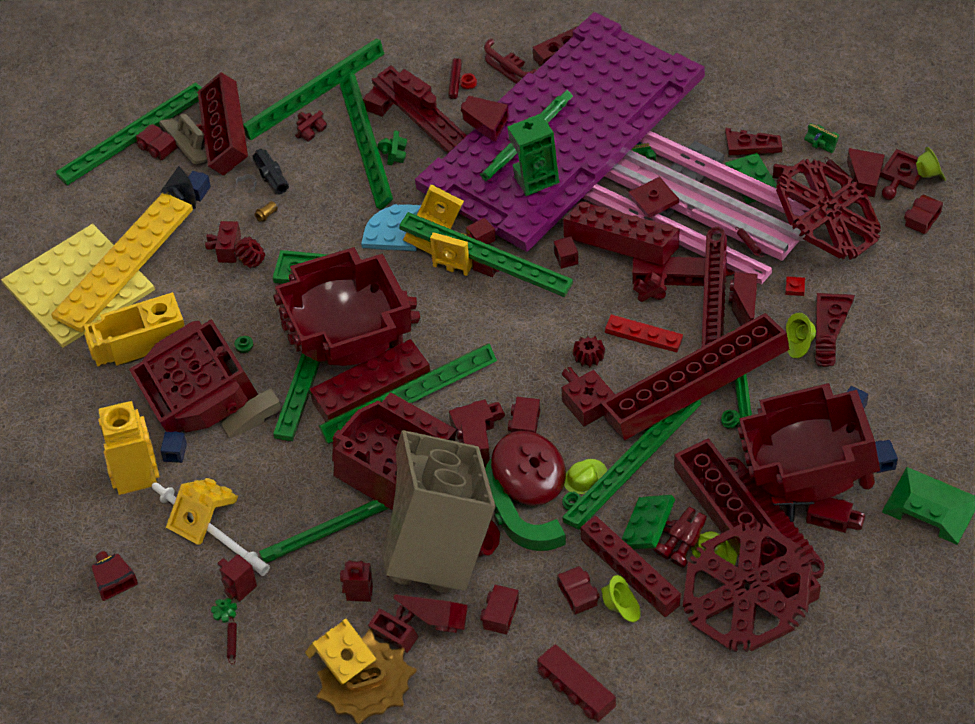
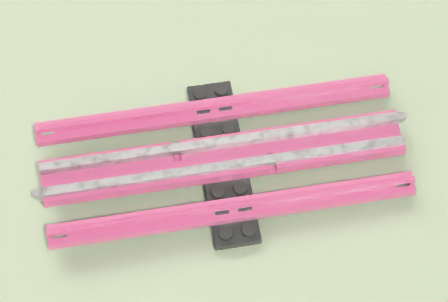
(704, 203)

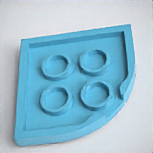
(383, 229)

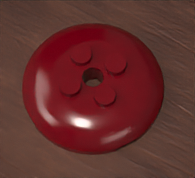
(520, 480)

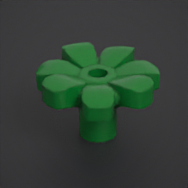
(224, 610)

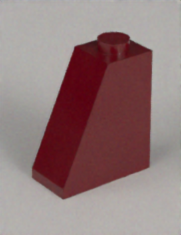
(485, 116)
(865, 169)

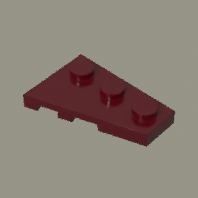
(744, 143)
(832, 312)

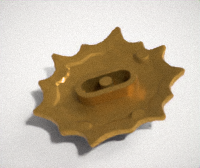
(372, 689)

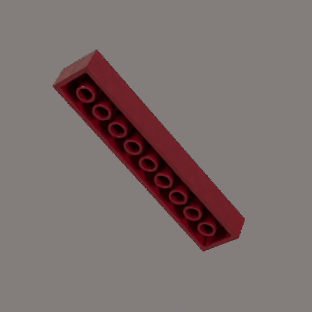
(695, 376)
(732, 504)

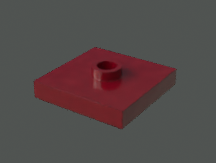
(653, 197)

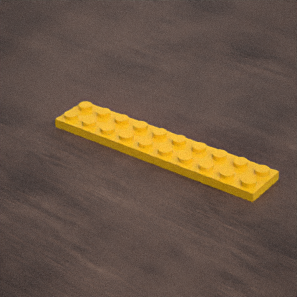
(122, 262)

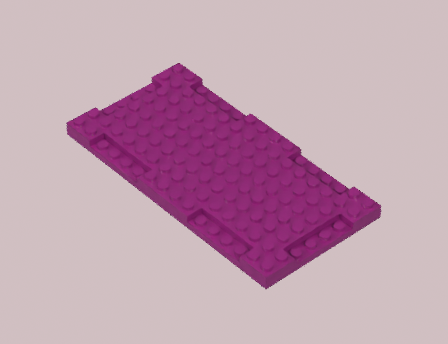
(617, 98)

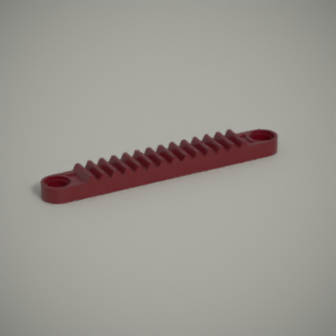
(714, 286)
(777, 516)

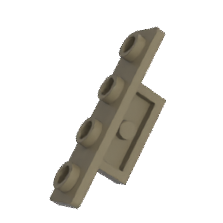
(187, 137)

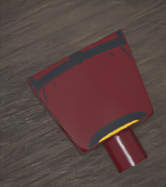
(112, 575)

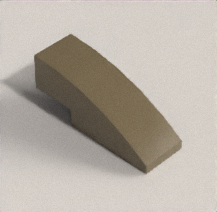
(252, 414)

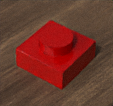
(795, 286)

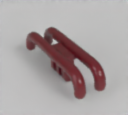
(507, 65)

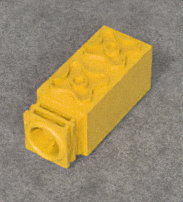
(132, 330)
(127, 448)

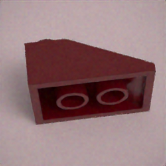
(743, 296)
(445, 615)

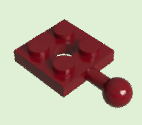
(893, 172)

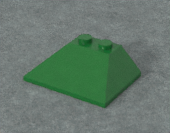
(932, 503)

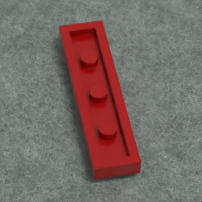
(643, 333)

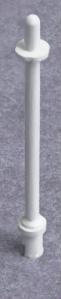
(252, 557)

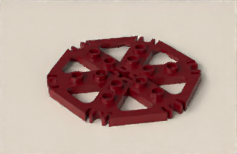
(838, 218)
(760, 591)

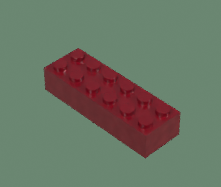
(222, 124)
(621, 233)
(369, 380)

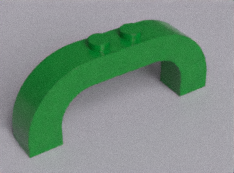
(529, 536)

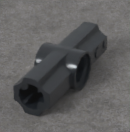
(270, 171)

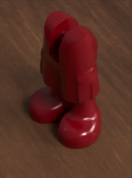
(682, 531)

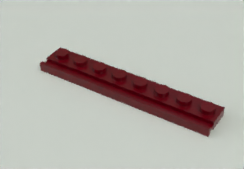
(432, 122)

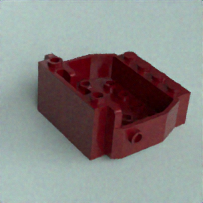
(203, 393)
(370, 442)

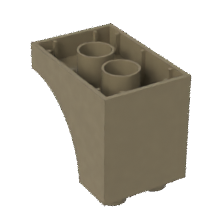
(437, 512)

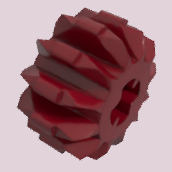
(249, 252)
(825, 350)
(588, 351)

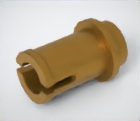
(264, 212)

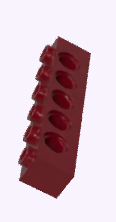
(630, 566)

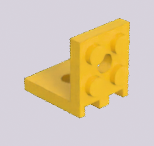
(433, 212)
(451, 253)
(200, 500)
(330, 647)

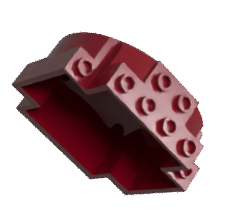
(343, 308)
(809, 444)

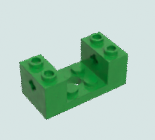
(536, 153)

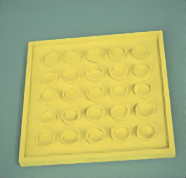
(53, 276)

